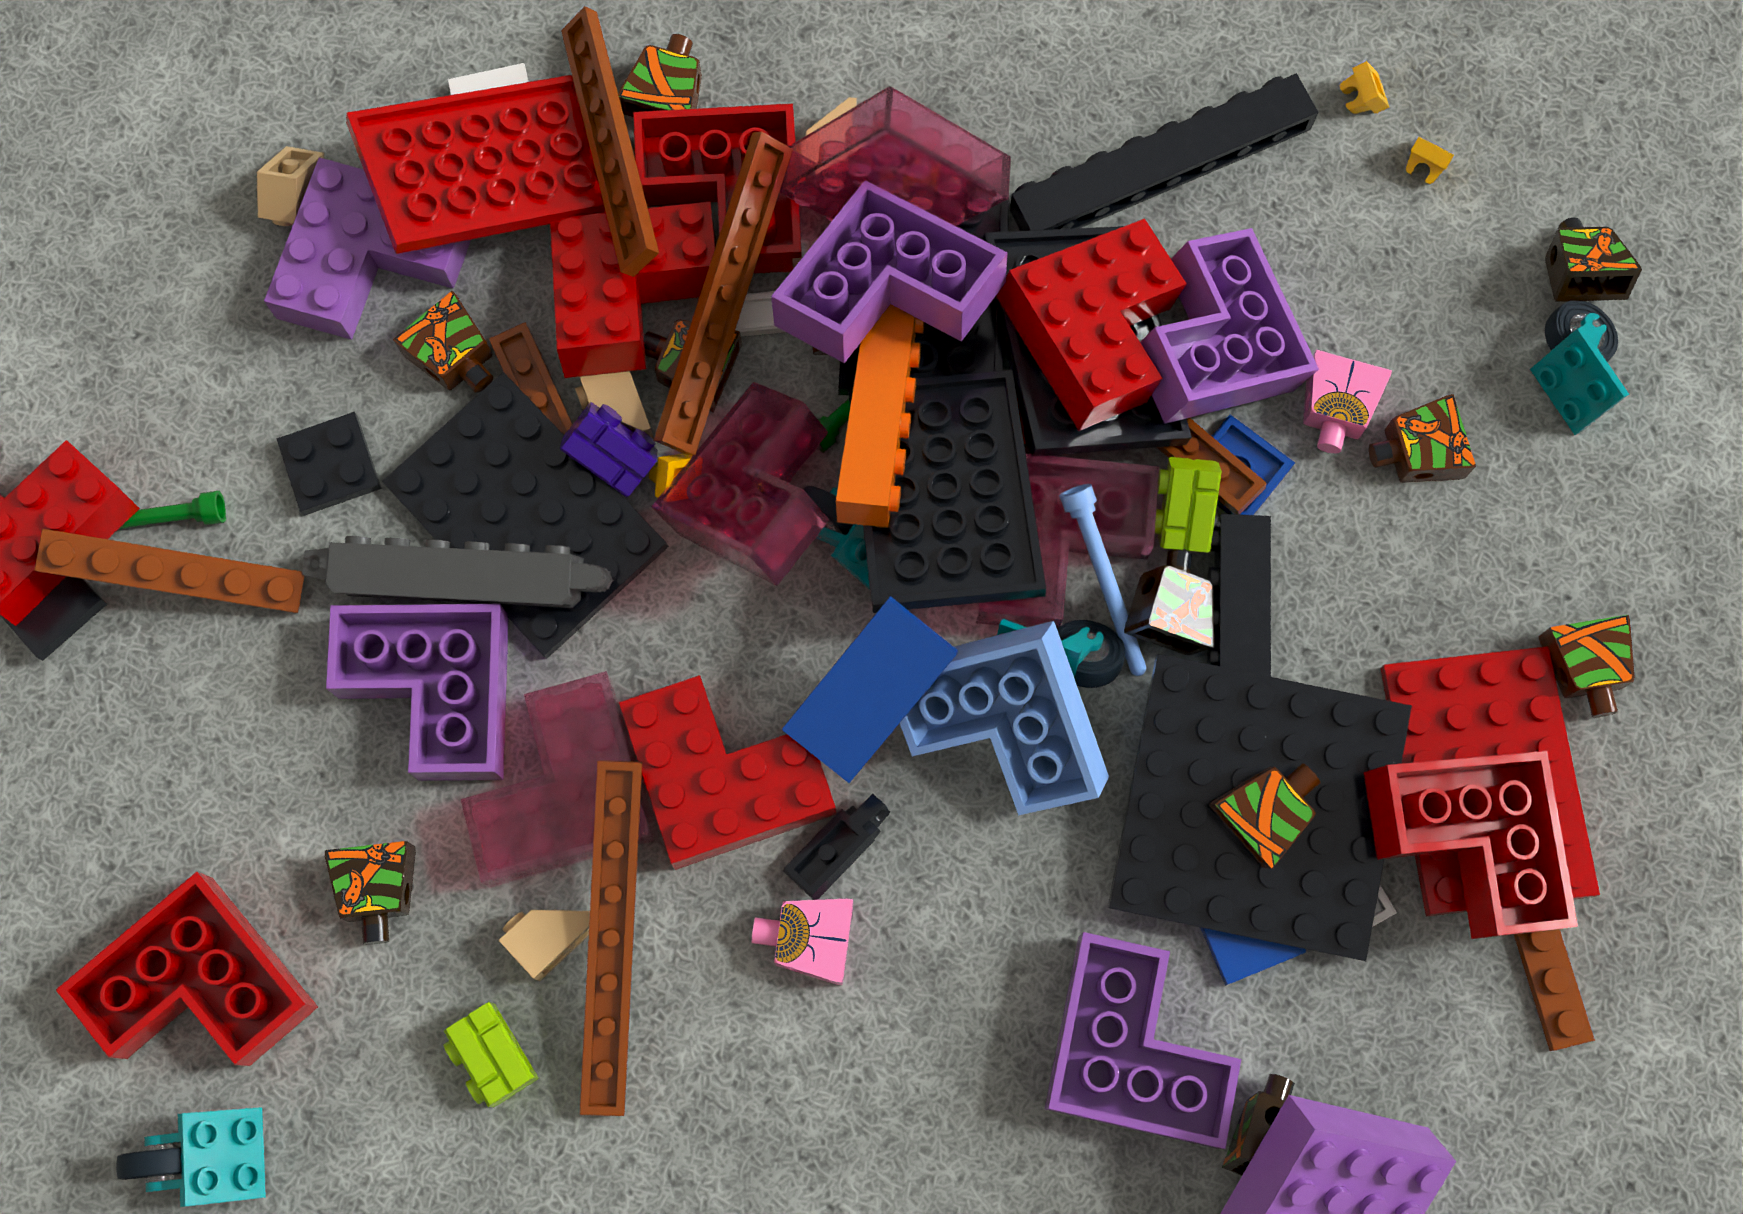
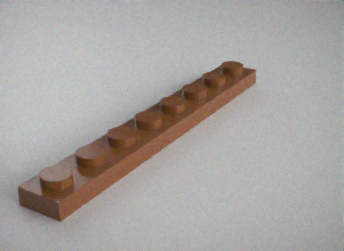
(609, 143)
(723, 294)
(611, 938)

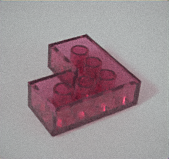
(904, 153)
(739, 489)
(1122, 514)
(552, 817)

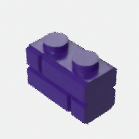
(610, 448)

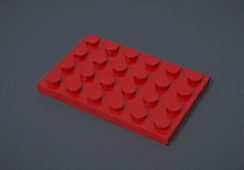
(477, 162)
(1488, 709)

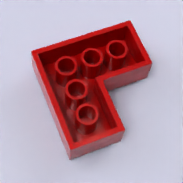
(698, 158)
(600, 306)
(1079, 313)
(61, 496)
(713, 798)
(1499, 822)
(193, 955)

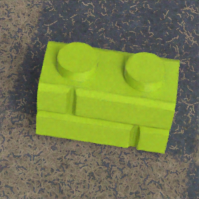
(1188, 504)
(489, 1055)

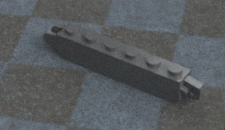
(454, 573)

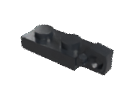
(836, 847)

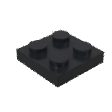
(328, 463)

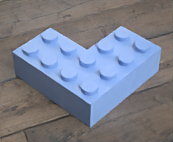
(1028, 704)

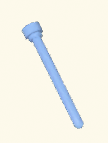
(1080, 504)

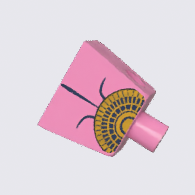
(1342, 398)
(809, 937)

